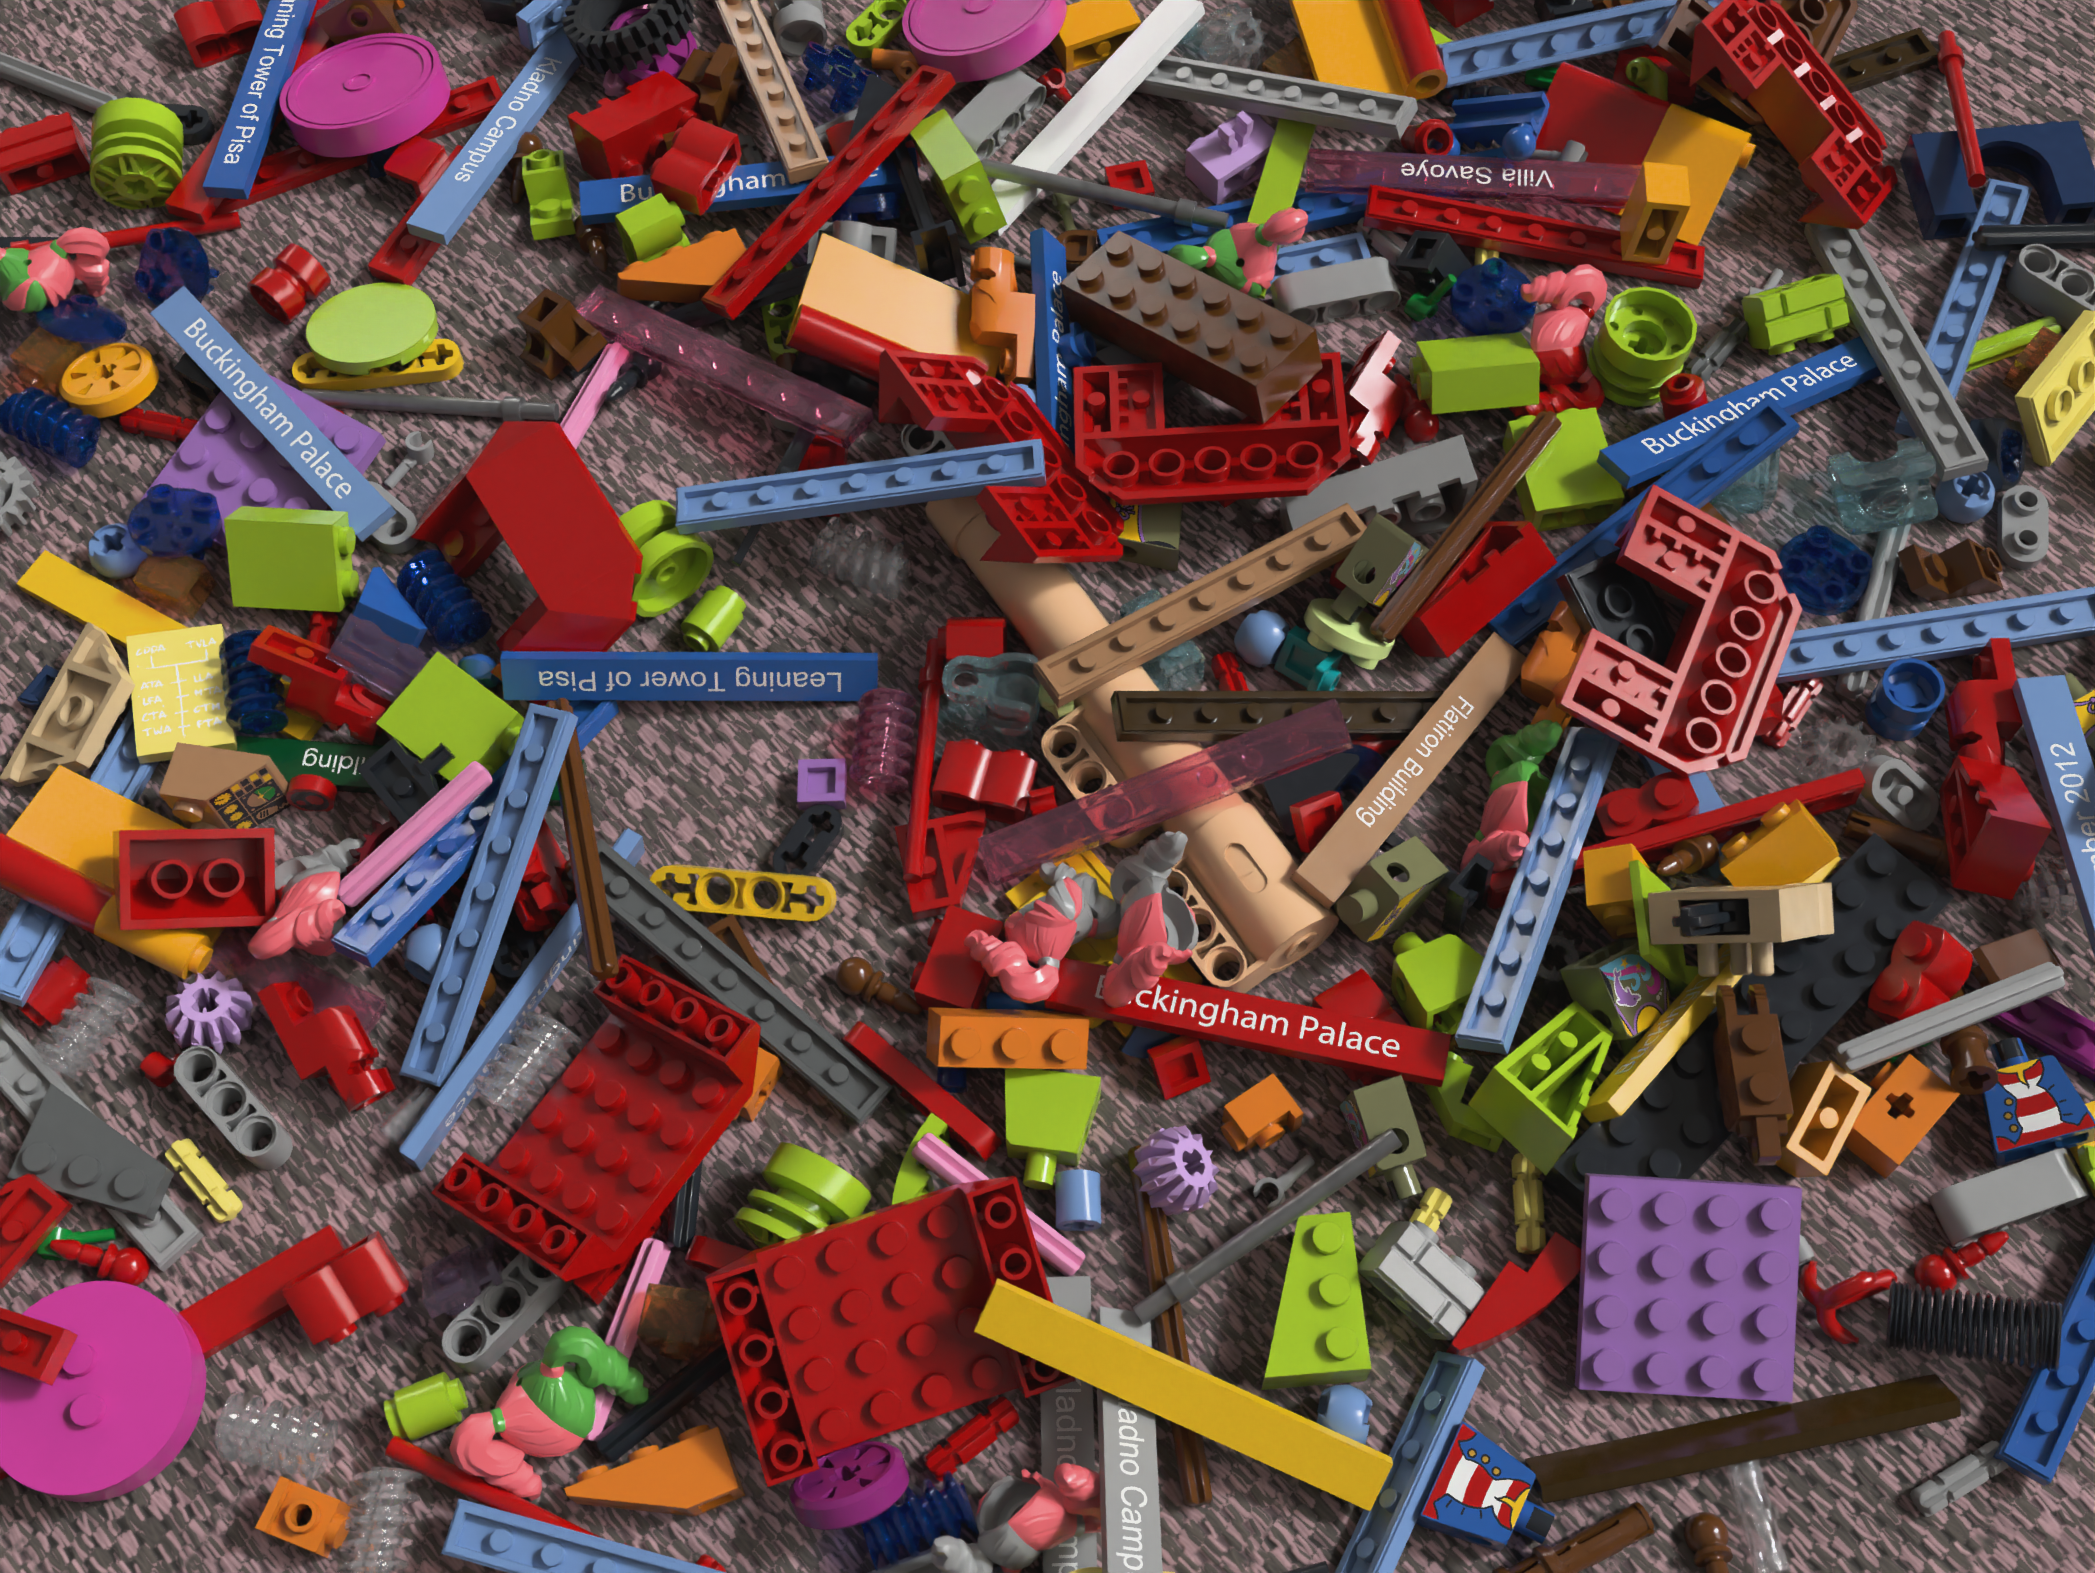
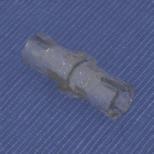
(1757, 1517)

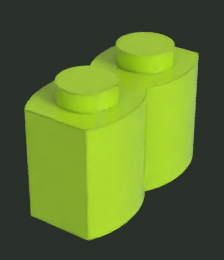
(651, 229)

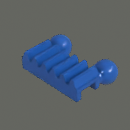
(1507, 119)

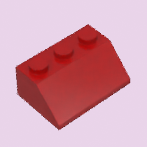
(194, 878)

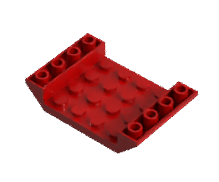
(615, 1127)
(877, 1322)

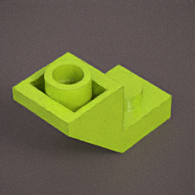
(548, 194)
(1458, 1118)

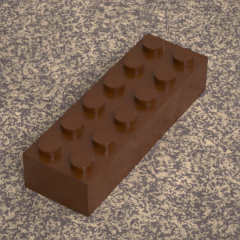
(1193, 326)

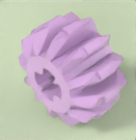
(209, 1012)
(1176, 1170)

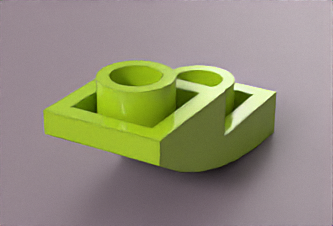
(912, 1177)

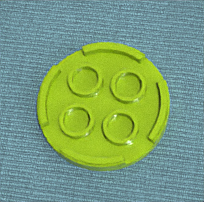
(372, 327)

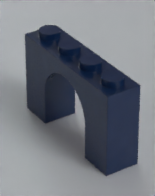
(2046, 154)

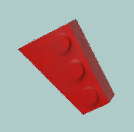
(1480, 584)

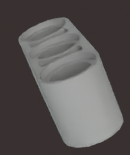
(999, 111)
(2052, 284)
(1337, 291)
(222, 1090)
(2008, 1195)
(502, 1332)

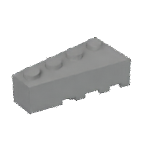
(1412, 490)

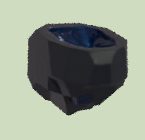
(2005, 448)

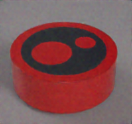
(311, 793)

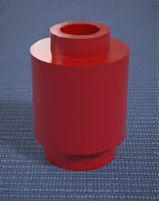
(1682, 394)
(55, 991)

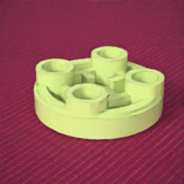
(1332, 631)

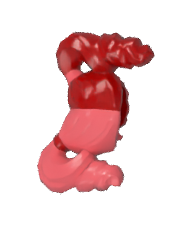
(1560, 336)

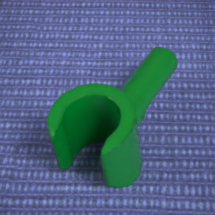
(1421, 306)
(84, 1237)

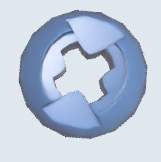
(1962, 508)
(104, 554)
(1261, 638)
(424, 950)
(1345, 1411)

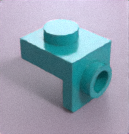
(1308, 664)

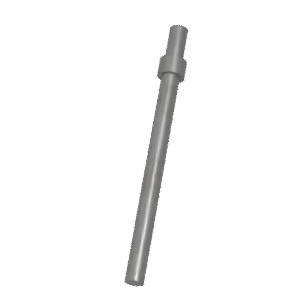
(1183, 212)
(509, 408)
(1183, 1284)

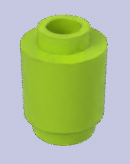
(713, 619)
(425, 1407)

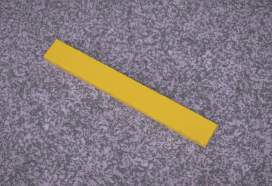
(117, 614)
(1183, 1394)

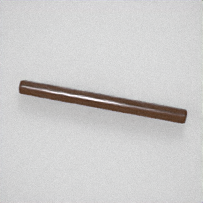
(1465, 527)
(585, 860)
(1170, 1337)

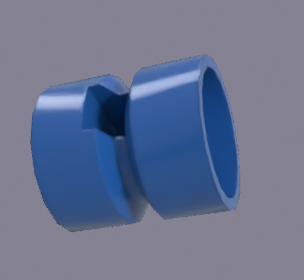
(1904, 699)

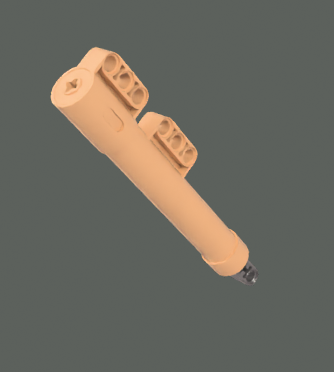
(1233, 861)

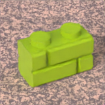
(1796, 312)

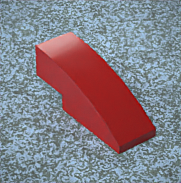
(1519, 1297)

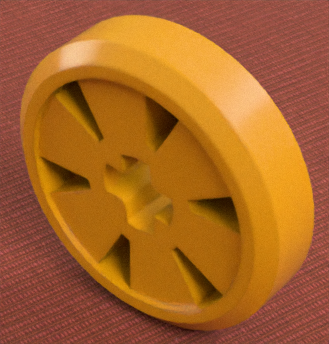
(109, 379)

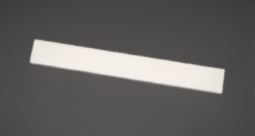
(1098, 100)

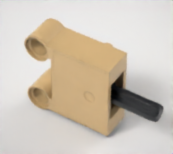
(1741, 917)

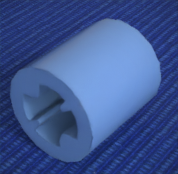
(1078, 1200)

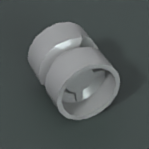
(797, 24)

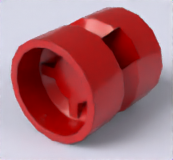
(291, 281)

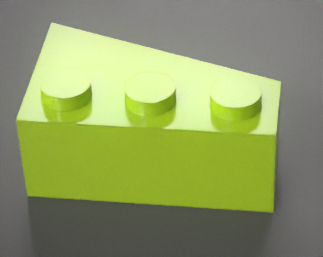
(1545, 1085)
(1320, 1310)

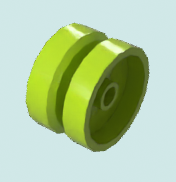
(671, 562)

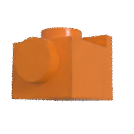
(1260, 1115)
(286, 1509)

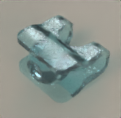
(1885, 491)
(1004, 695)

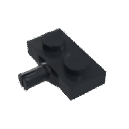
(402, 779)

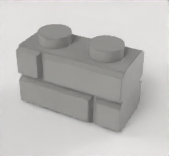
(1422, 1279)

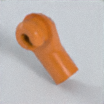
(900, 62)

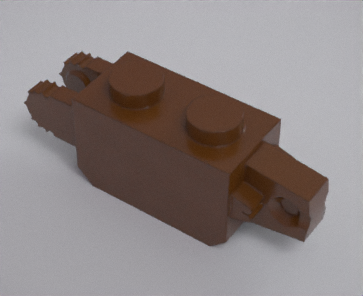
(1752, 1073)

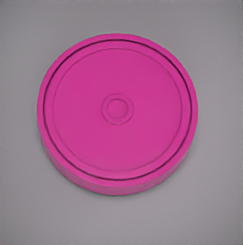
(980, 36)
(365, 95)
(117, 1402)

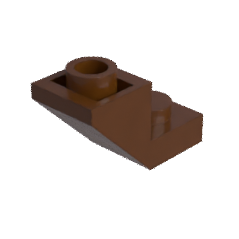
(1953, 573)
(2012, 956)

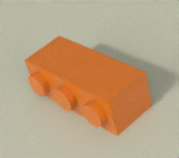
(1007, 1038)

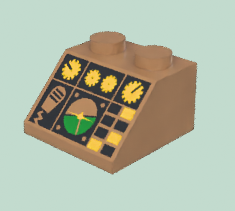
(222, 788)

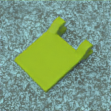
(1666, 958)

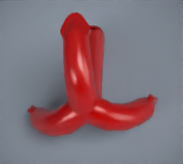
(1839, 1295)

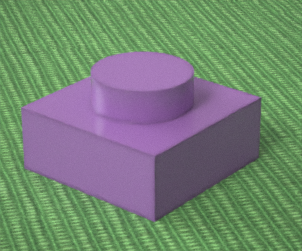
(822, 783)

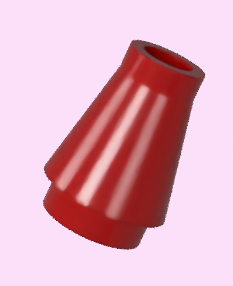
(1418, 137)

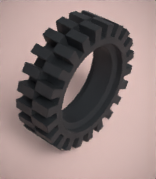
(629, 43)

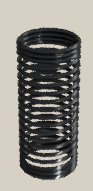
(2046, 1317)

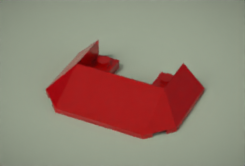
(1802, 103)
(1141, 462)
(1036, 524)
(560, 528)
(1724, 657)

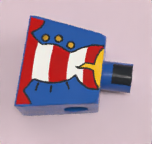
(2032, 1106)
(1483, 1495)

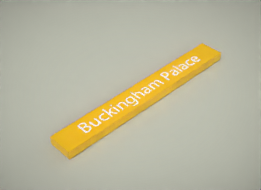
(1667, 1035)

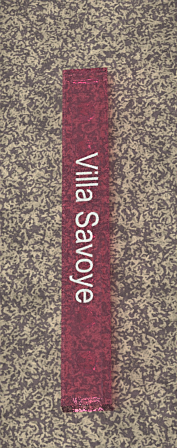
(1472, 177)

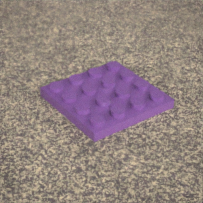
(242, 467)
(1688, 1287)

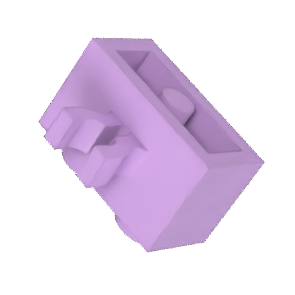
(1229, 156)

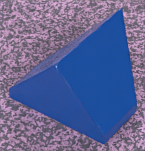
(388, 609)

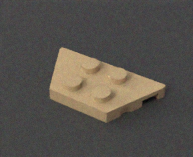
(75, 712)

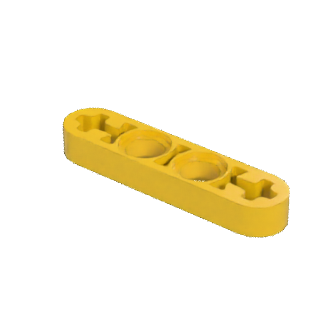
(382, 376)
(742, 892)

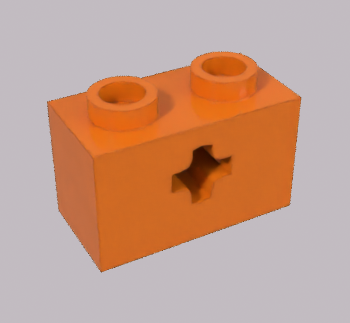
(1918, 1098)

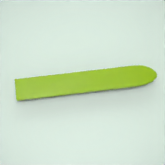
(1281, 172)

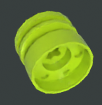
(135, 153)
(1641, 344)
(807, 1197)

